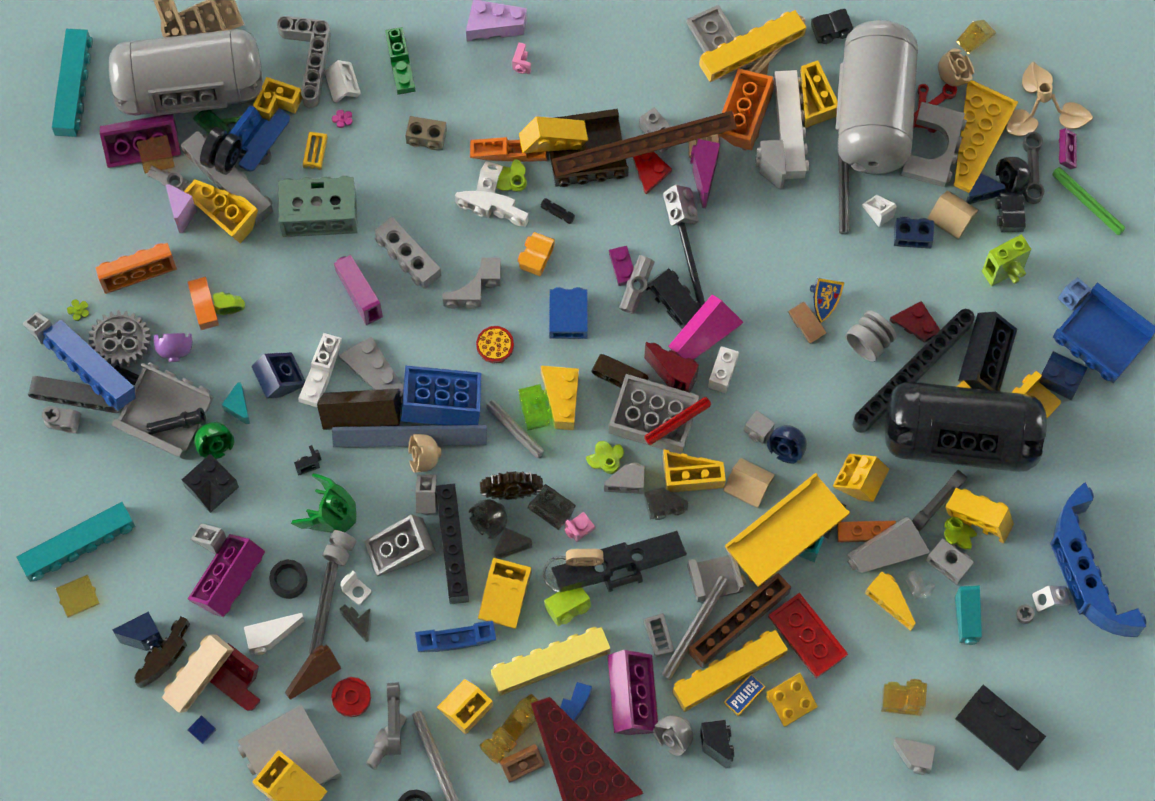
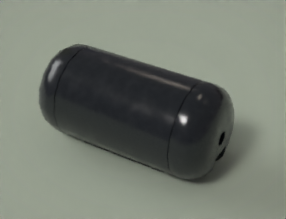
(965, 426)

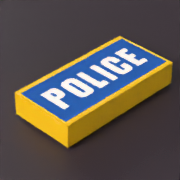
(744, 695)

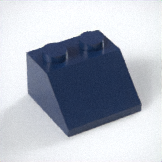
(278, 374)
(1062, 375)
(139, 633)

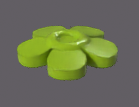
(78, 310)

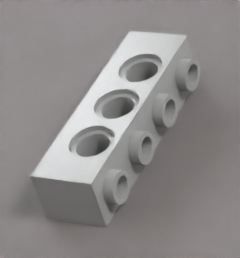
(392, 230)

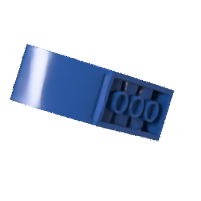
(1084, 576)

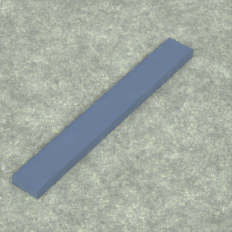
(401, 435)

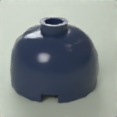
(787, 443)

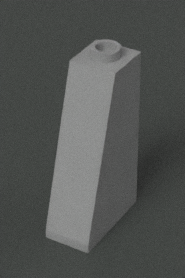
(889, 547)

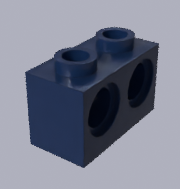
(913, 237)

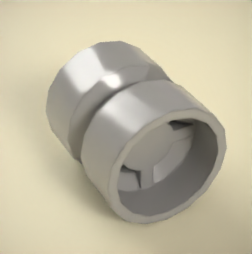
(339, 547)

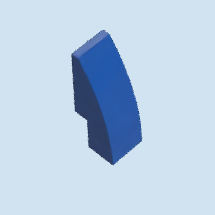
(578, 702)

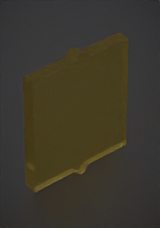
(77, 596)

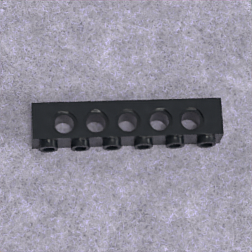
(452, 543)

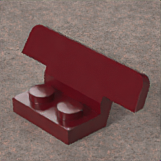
(235, 678)

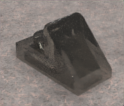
(361, 624)

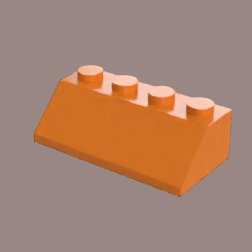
(748, 102)
(135, 268)

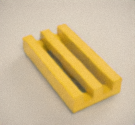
(312, 164)

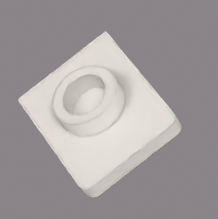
(489, 178)
(349, 583)
(1055, 596)

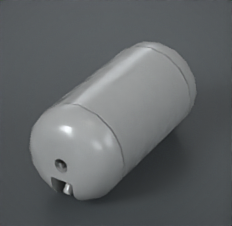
(185, 73)
(877, 97)

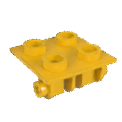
(791, 699)

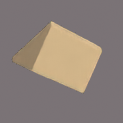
(952, 214)
(748, 482)

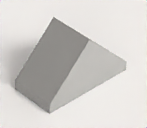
(36, 325)
(209, 537)

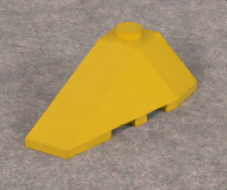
(228, 210)

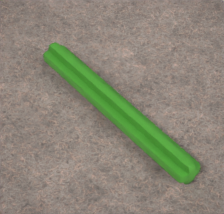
(1088, 200)

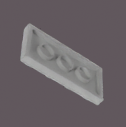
(711, 30)

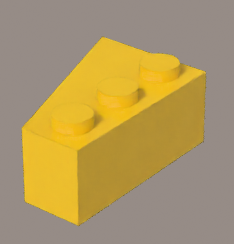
(818, 97)
(553, 135)
(561, 390)
(692, 473)
(981, 512)

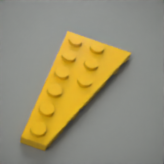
(986, 118)

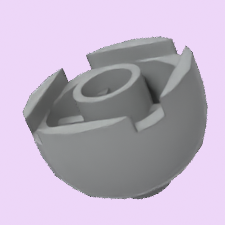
(675, 733)

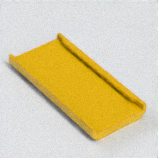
(786, 530)

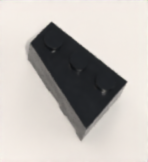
(674, 297)

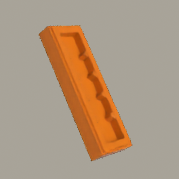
(861, 530)

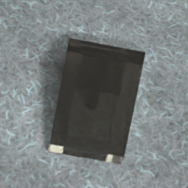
(511, 543)

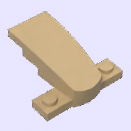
(199, 18)

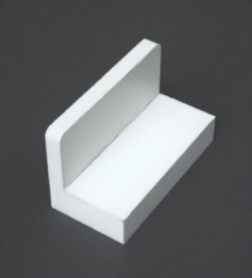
(342, 80)

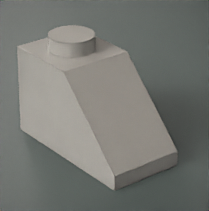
(626, 480)
(426, 494)
(915, 755)

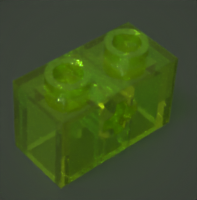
(534, 417)

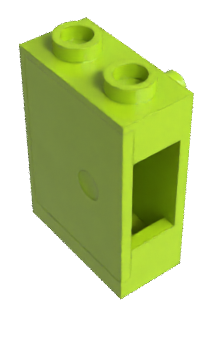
(1007, 261)

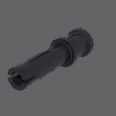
(185, 420)

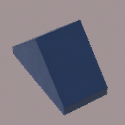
(985, 189)

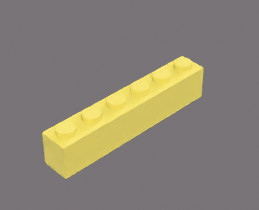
(550, 661)

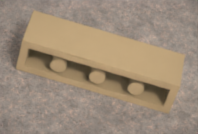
(197, 673)

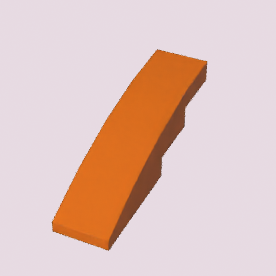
(502, 150)

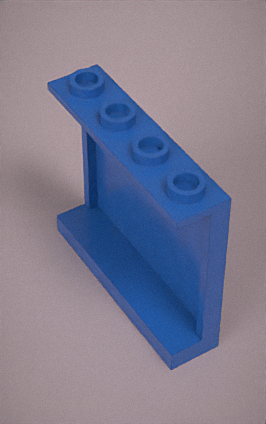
(1105, 333)

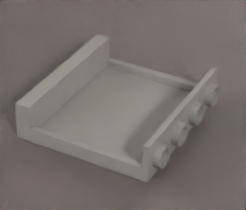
(160, 398)
(295, 738)

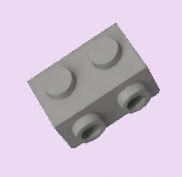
(680, 205)

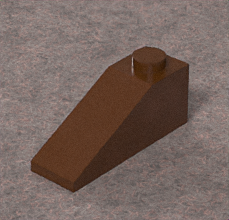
(314, 670)

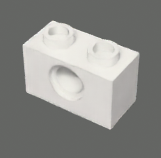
(723, 369)

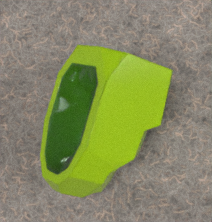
(227, 303)

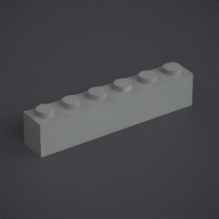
(233, 182)

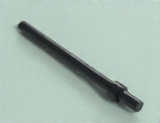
(691, 263)

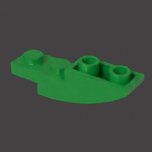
(400, 61)

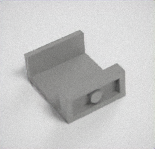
(706, 573)

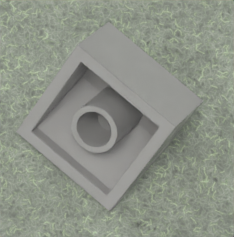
(771, 162)

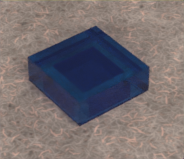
(201, 729)

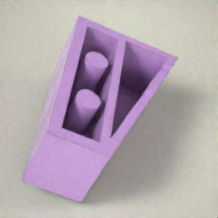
(495, 19)

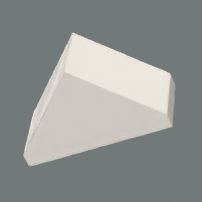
(880, 209)

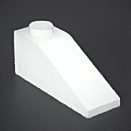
(268, 634)

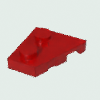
(651, 170)

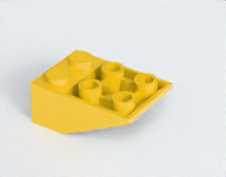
(504, 593)
(286, 781)

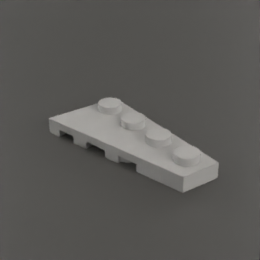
(372, 366)

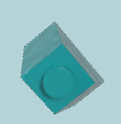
(968, 614)

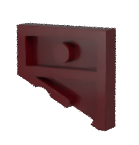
(917, 321)

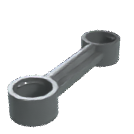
(1033, 163)
(941, 497)
(393, 699)

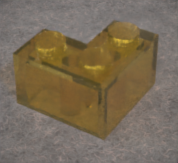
(904, 699)

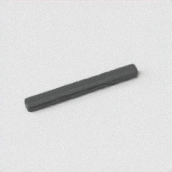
(843, 173)
(324, 606)

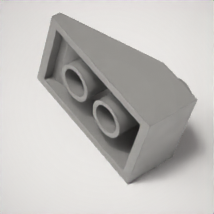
(400, 545)

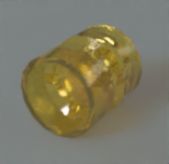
(500, 743)

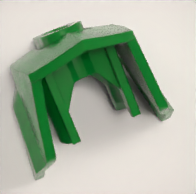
(335, 510)

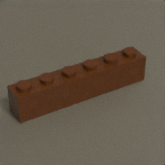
(739, 620)

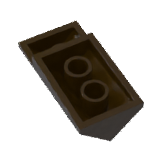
(360, 408)

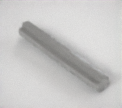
(515, 429)

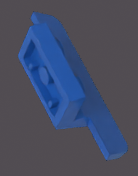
(258, 135)

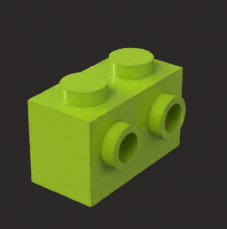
(567, 605)

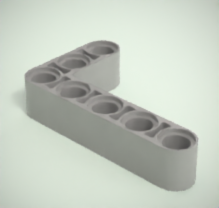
(314, 55)

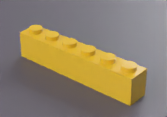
(752, 45)
(729, 670)

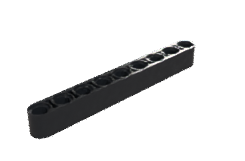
(918, 363)

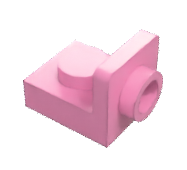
(519, 60)
(579, 527)

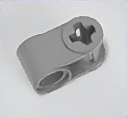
(64, 420)

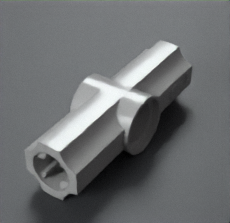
(640, 273)

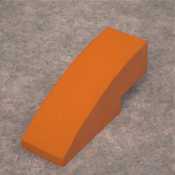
(203, 303)

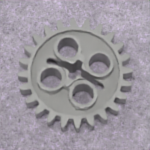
(119, 325)

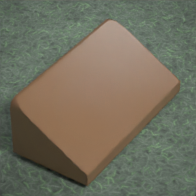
(522, 763)

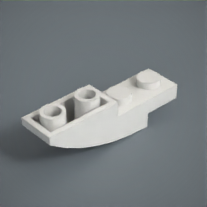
(485, 203)
(321, 370)

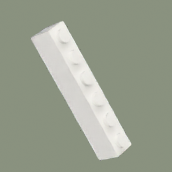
(790, 122)

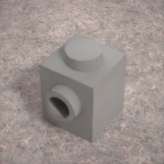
(759, 427)

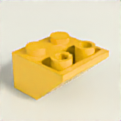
(861, 476)
(465, 706)

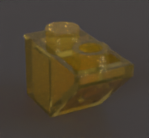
(520, 718)

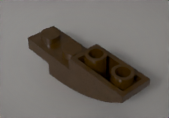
(160, 661)

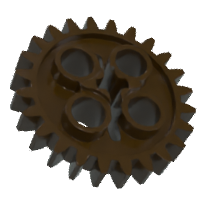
(511, 485)

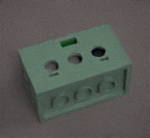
(317, 206)

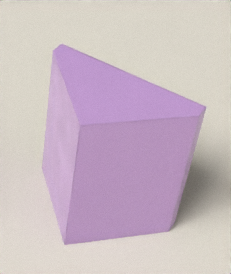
(182, 207)

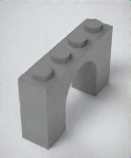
(949, 124)

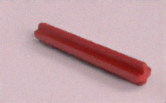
(677, 421)

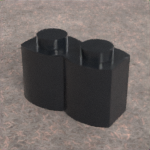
(831, 26)
(1011, 212)

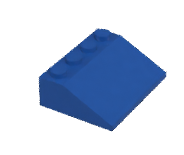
(441, 396)

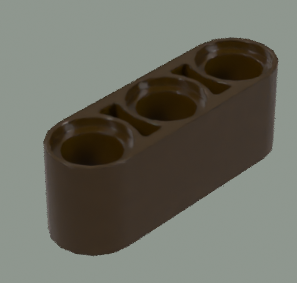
(614, 370)

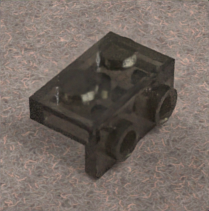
(552, 507)

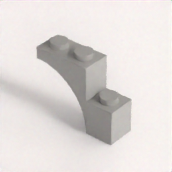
(470, 295)

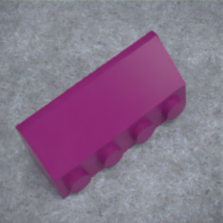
(121, 138)
(226, 575)
(632, 692)

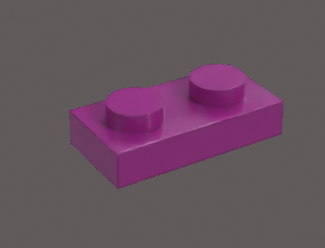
(1067, 148)
(621, 264)

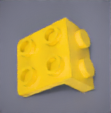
(1032, 387)

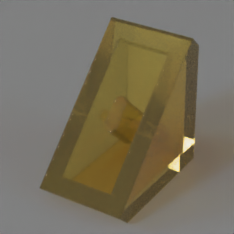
(975, 35)

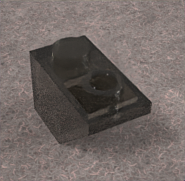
(663, 502)

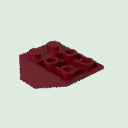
(671, 367)

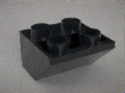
(715, 742)

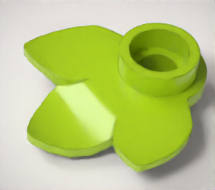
(511, 175)
(606, 454)
(958, 533)

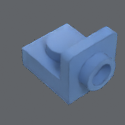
(1074, 293)

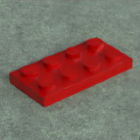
(808, 635)

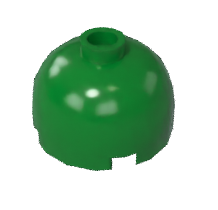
(213, 439)

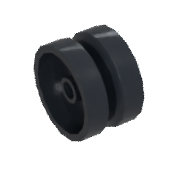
(221, 150)

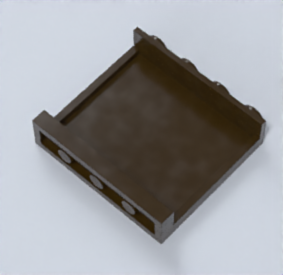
(601, 129)

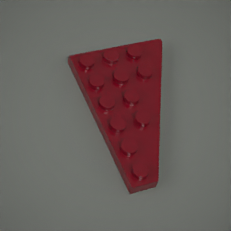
(577, 762)

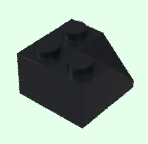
(210, 483)

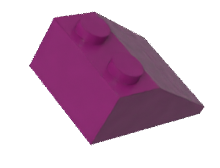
(704, 160)

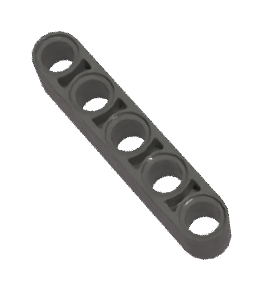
(67, 393)

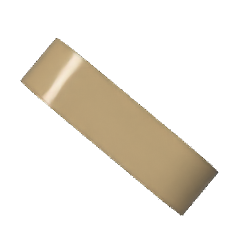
(584, 557)

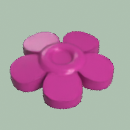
(341, 118)

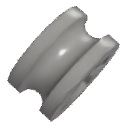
(1030, 611)

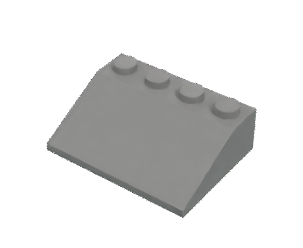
(647, 405)

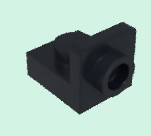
(307, 464)

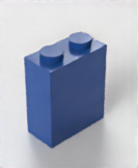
(568, 313)

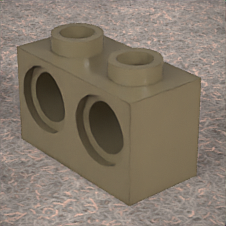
(427, 128)

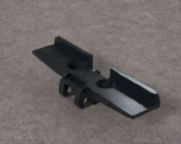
(619, 556)

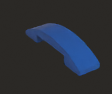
(455, 638)

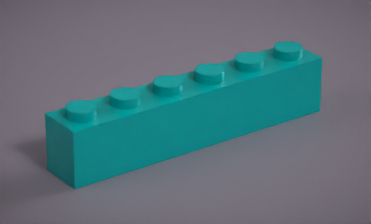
(71, 82)
(75, 542)

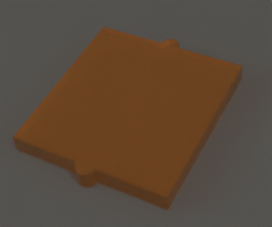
(156, 153)

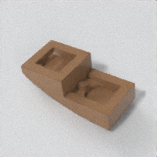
(807, 322)

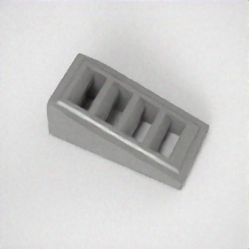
(660, 617)

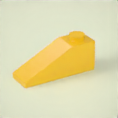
(888, 596)

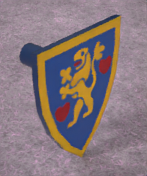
(826, 297)

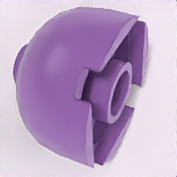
(173, 346)

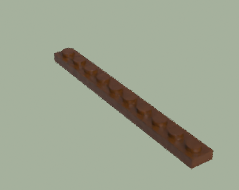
(644, 143)

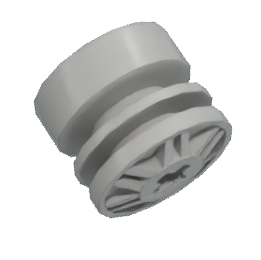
(871, 336)

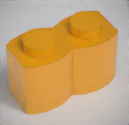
(536, 254)

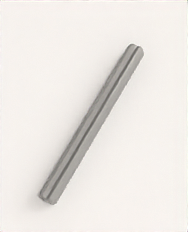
(695, 627)
(434, 756)

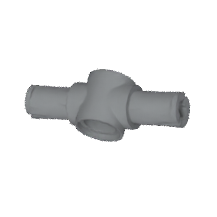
(167, 177)
(381, 745)

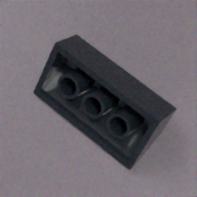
(988, 352)
(1000, 727)

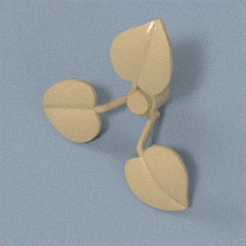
(1040, 81)

